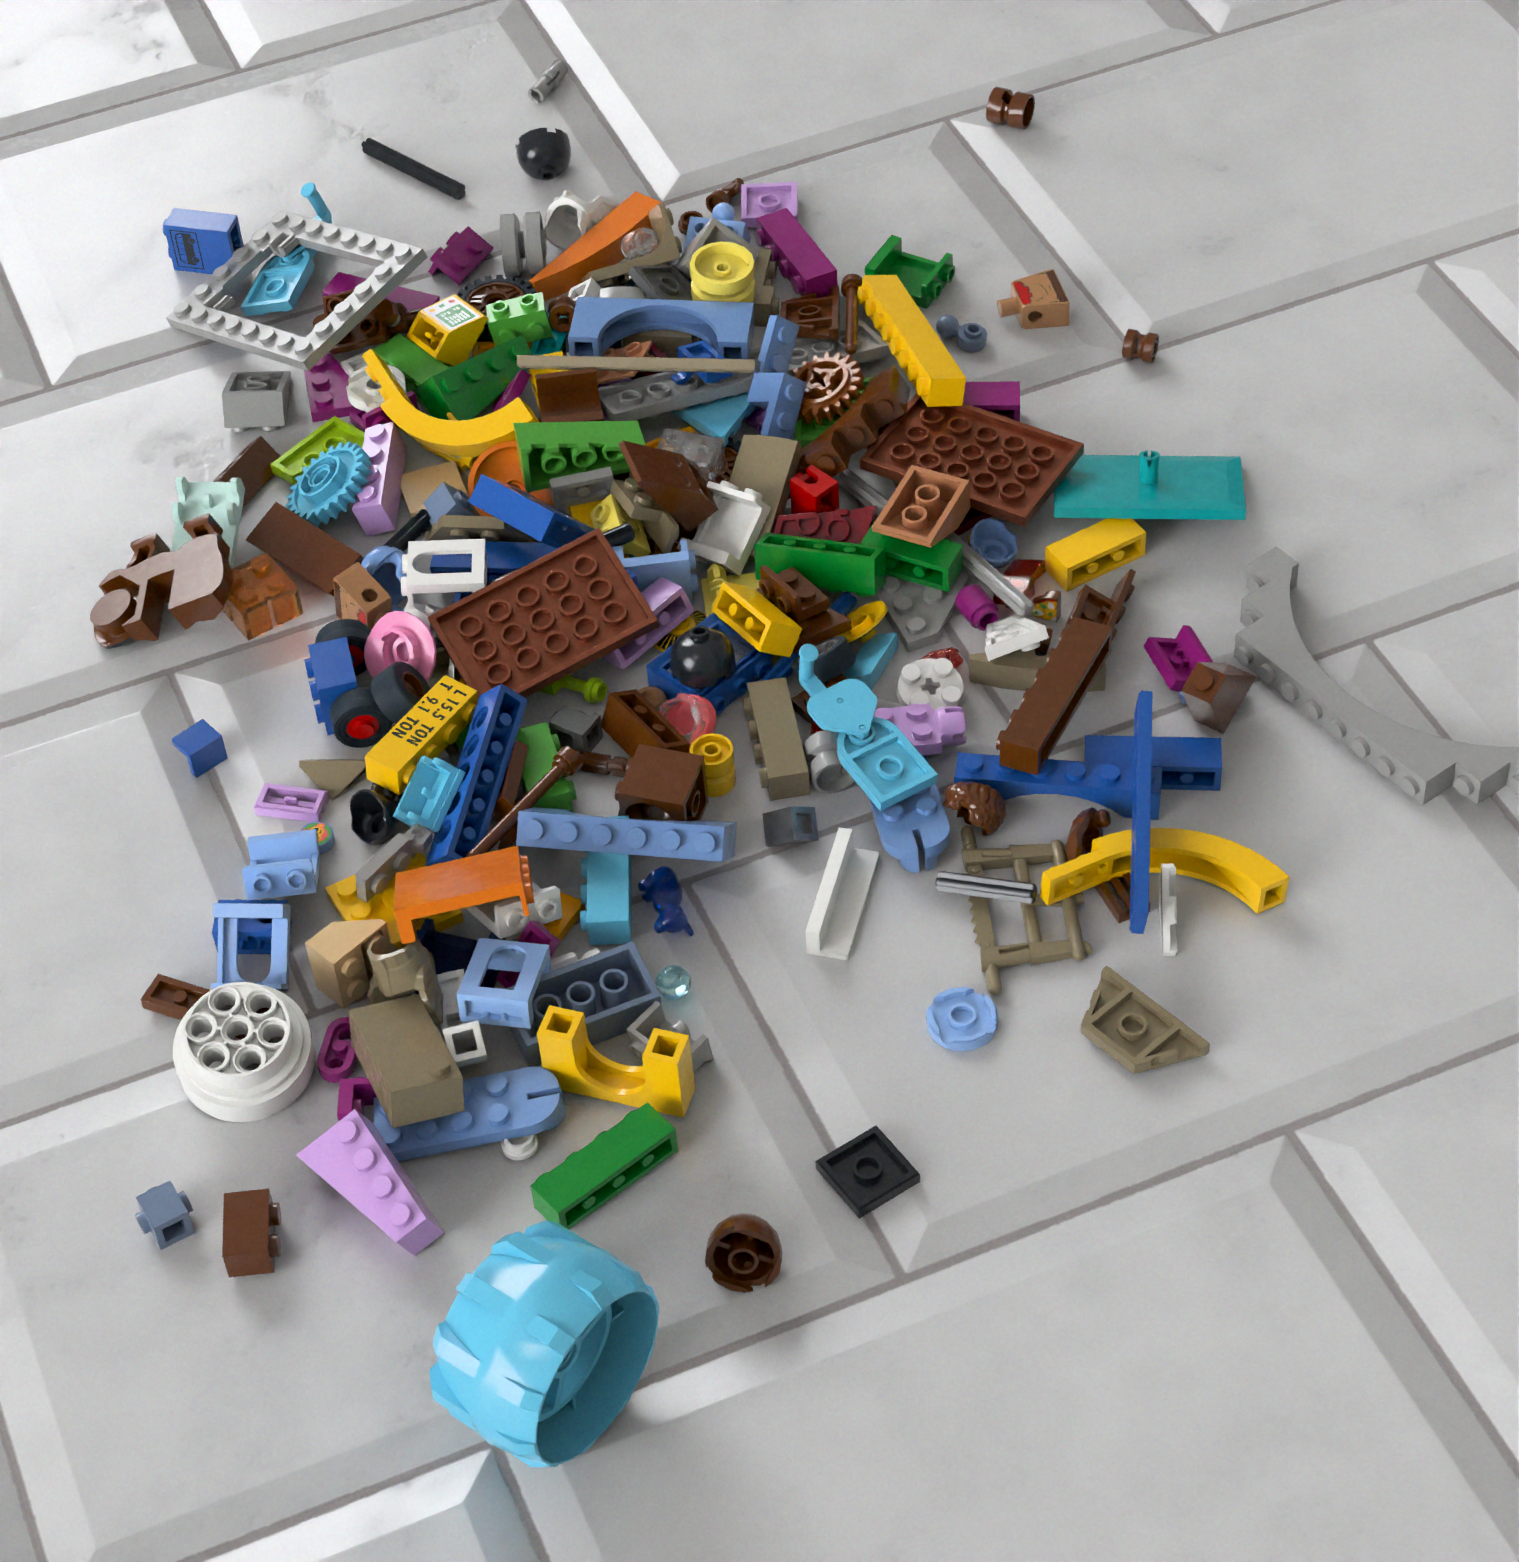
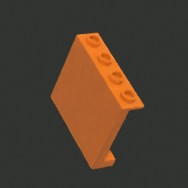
(460, 885)

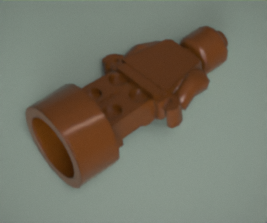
(724, 194)

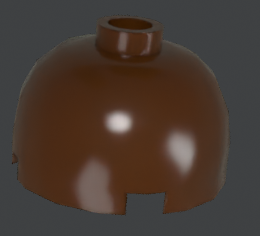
(743, 1253)

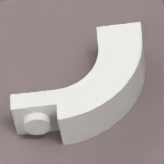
(461, 1038)

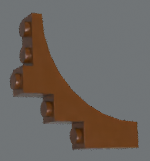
(859, 426)

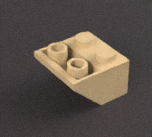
(341, 958)

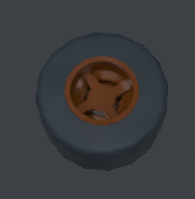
(398, 690)

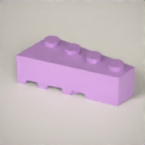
(369, 1176)

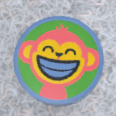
(324, 835)

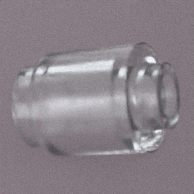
(639, 243)

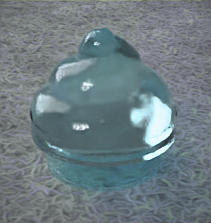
(673, 982)

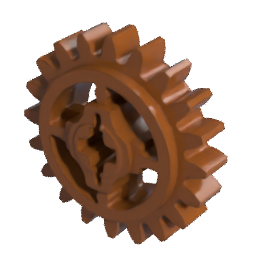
(829, 386)

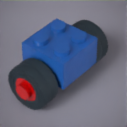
(344, 707)

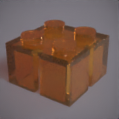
(252, 587)

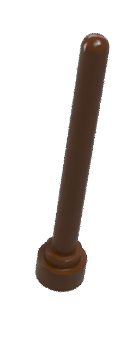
(849, 289)
(565, 763)

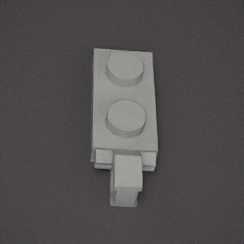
(391, 859)

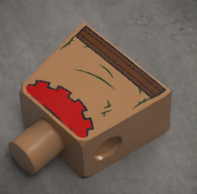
(1037, 301)
(360, 596)

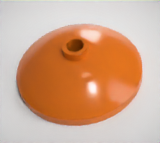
(503, 465)

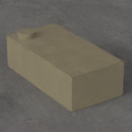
(406, 1061)

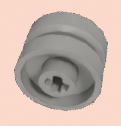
(522, 244)

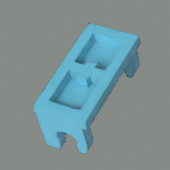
(429, 794)

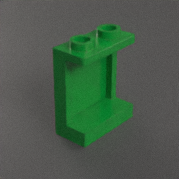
(920, 276)

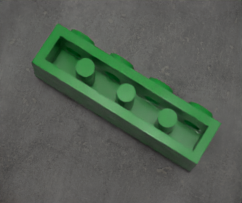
(824, 562)
(604, 1167)

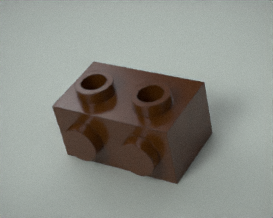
(249, 1232)

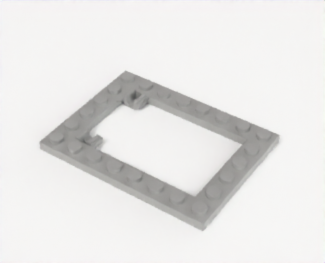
(207, 306)

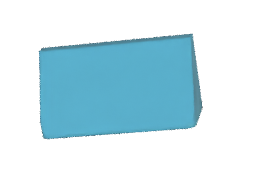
(873, 658)

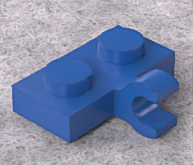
(699, 350)

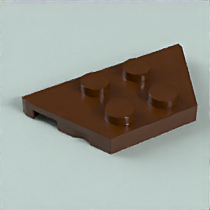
(815, 316)

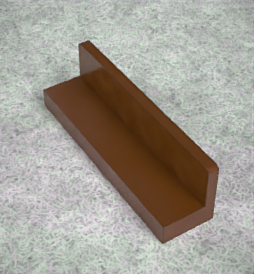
(251, 467)

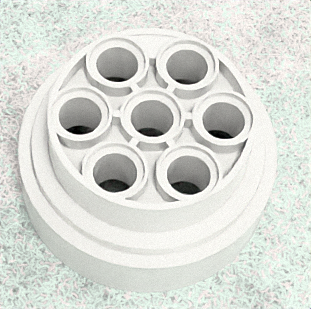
(230, 1090)

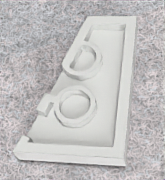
(1013, 634)

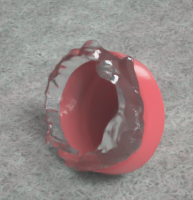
(690, 715)

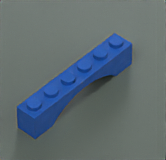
(1097, 782)

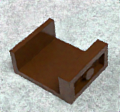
(569, 396)

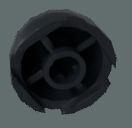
(543, 153)
(702, 657)

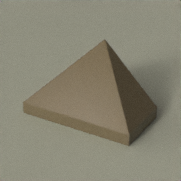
(333, 774)

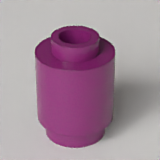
(976, 606)

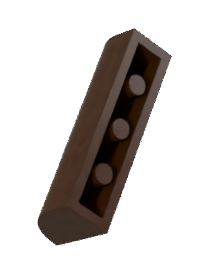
(302, 547)

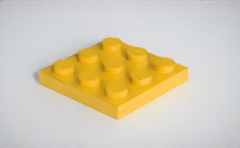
(350, 908)

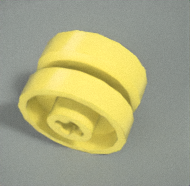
(722, 273)

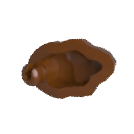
(1084, 829)

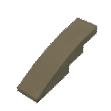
(1015, 670)

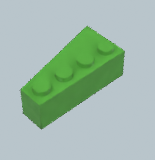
(570, 448)

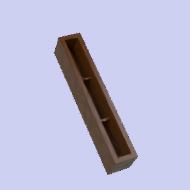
(1054, 696)

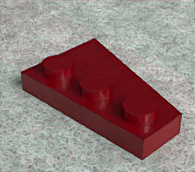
(837, 525)

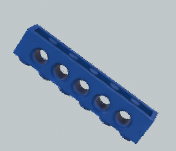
(485, 763)

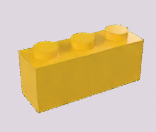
(1094, 551)
(756, 619)

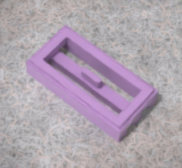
(290, 807)

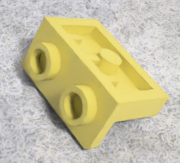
(611, 515)

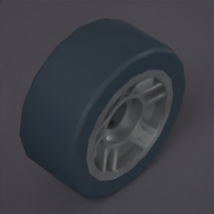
(833, 659)

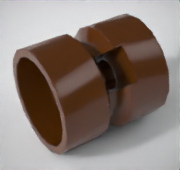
(1010, 108)

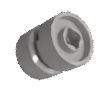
(823, 764)

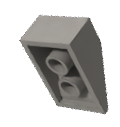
(256, 400)

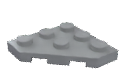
(919, 610)

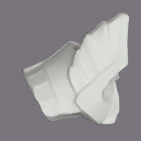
(572, 217)

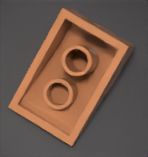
(925, 507)

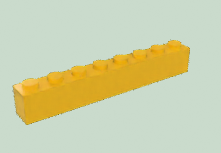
(912, 340)

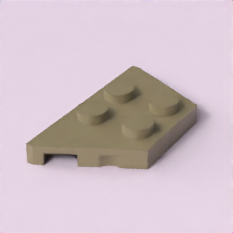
(475, 527)
(1137, 1028)

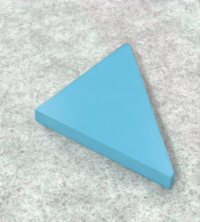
(720, 417)

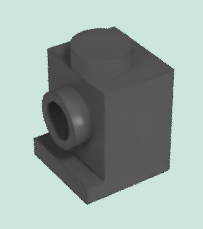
(576, 729)

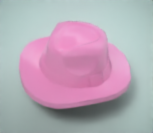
(400, 638)

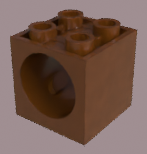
(663, 786)

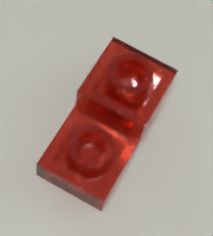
(1022, 575)

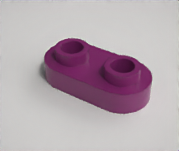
(337, 1052)

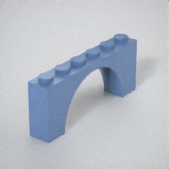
(603, 321)
(671, 839)

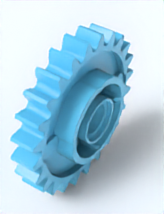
(329, 483)

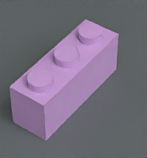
(669, 606)

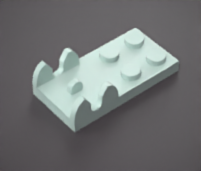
(219, 499)

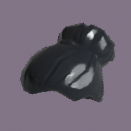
(373, 814)

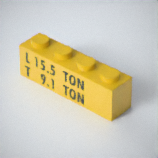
(421, 732)

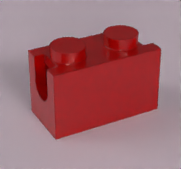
(813, 492)

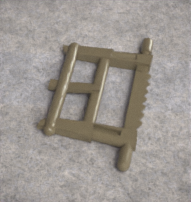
(1035, 950)

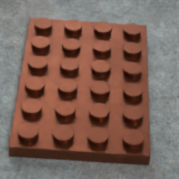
(1005, 460)
(545, 619)

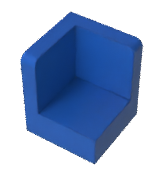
(201, 746)

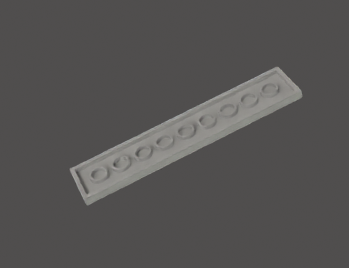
(660, 394)

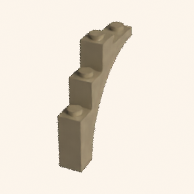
(764, 306)

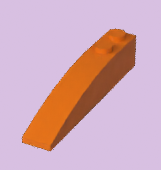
(596, 248)

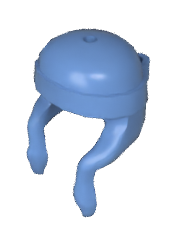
(385, 567)

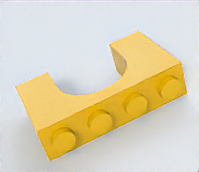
(662, 1081)

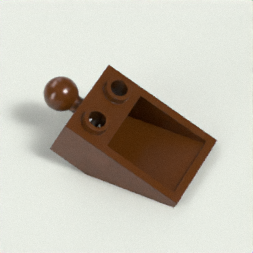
(670, 482)

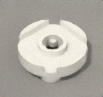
(360, 389)
(930, 672)

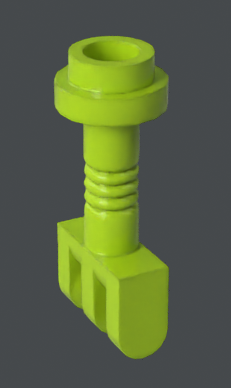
(593, 689)

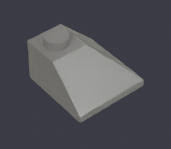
(712, 232)

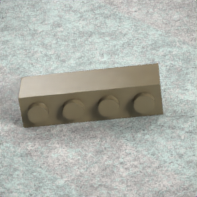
(777, 739)

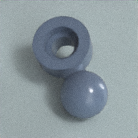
(969, 336)

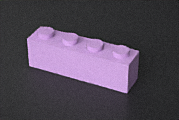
(379, 502)

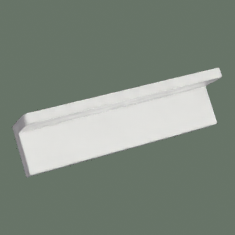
(840, 898)

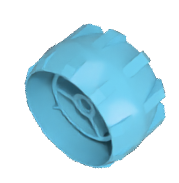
(544, 1344)

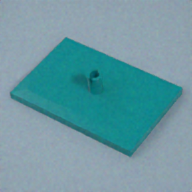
(1152, 488)

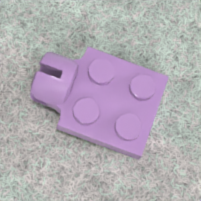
(927, 727)

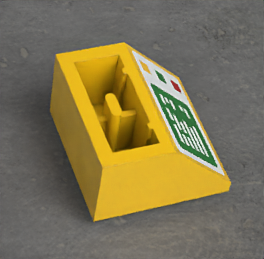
(448, 329)

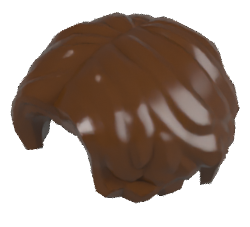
(977, 804)

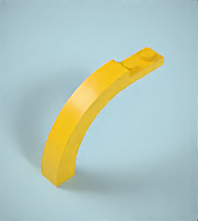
(449, 437)
(1193, 853)

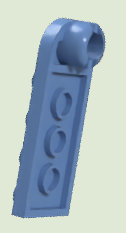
(914, 817)
(494, 1110)

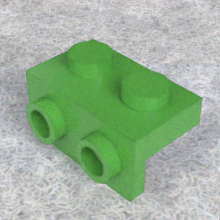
(519, 317)

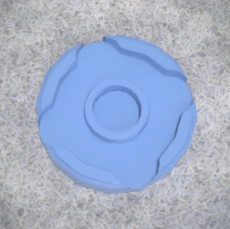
(962, 1019)

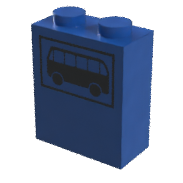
(201, 239)

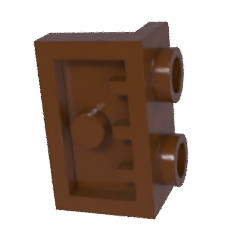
(792, 593)

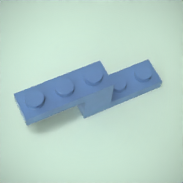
(772, 386)

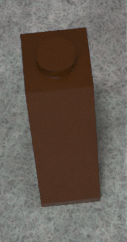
(1216, 693)

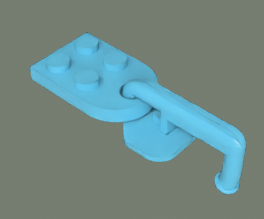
(285, 278)
(881, 764)

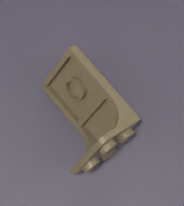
(665, 254)

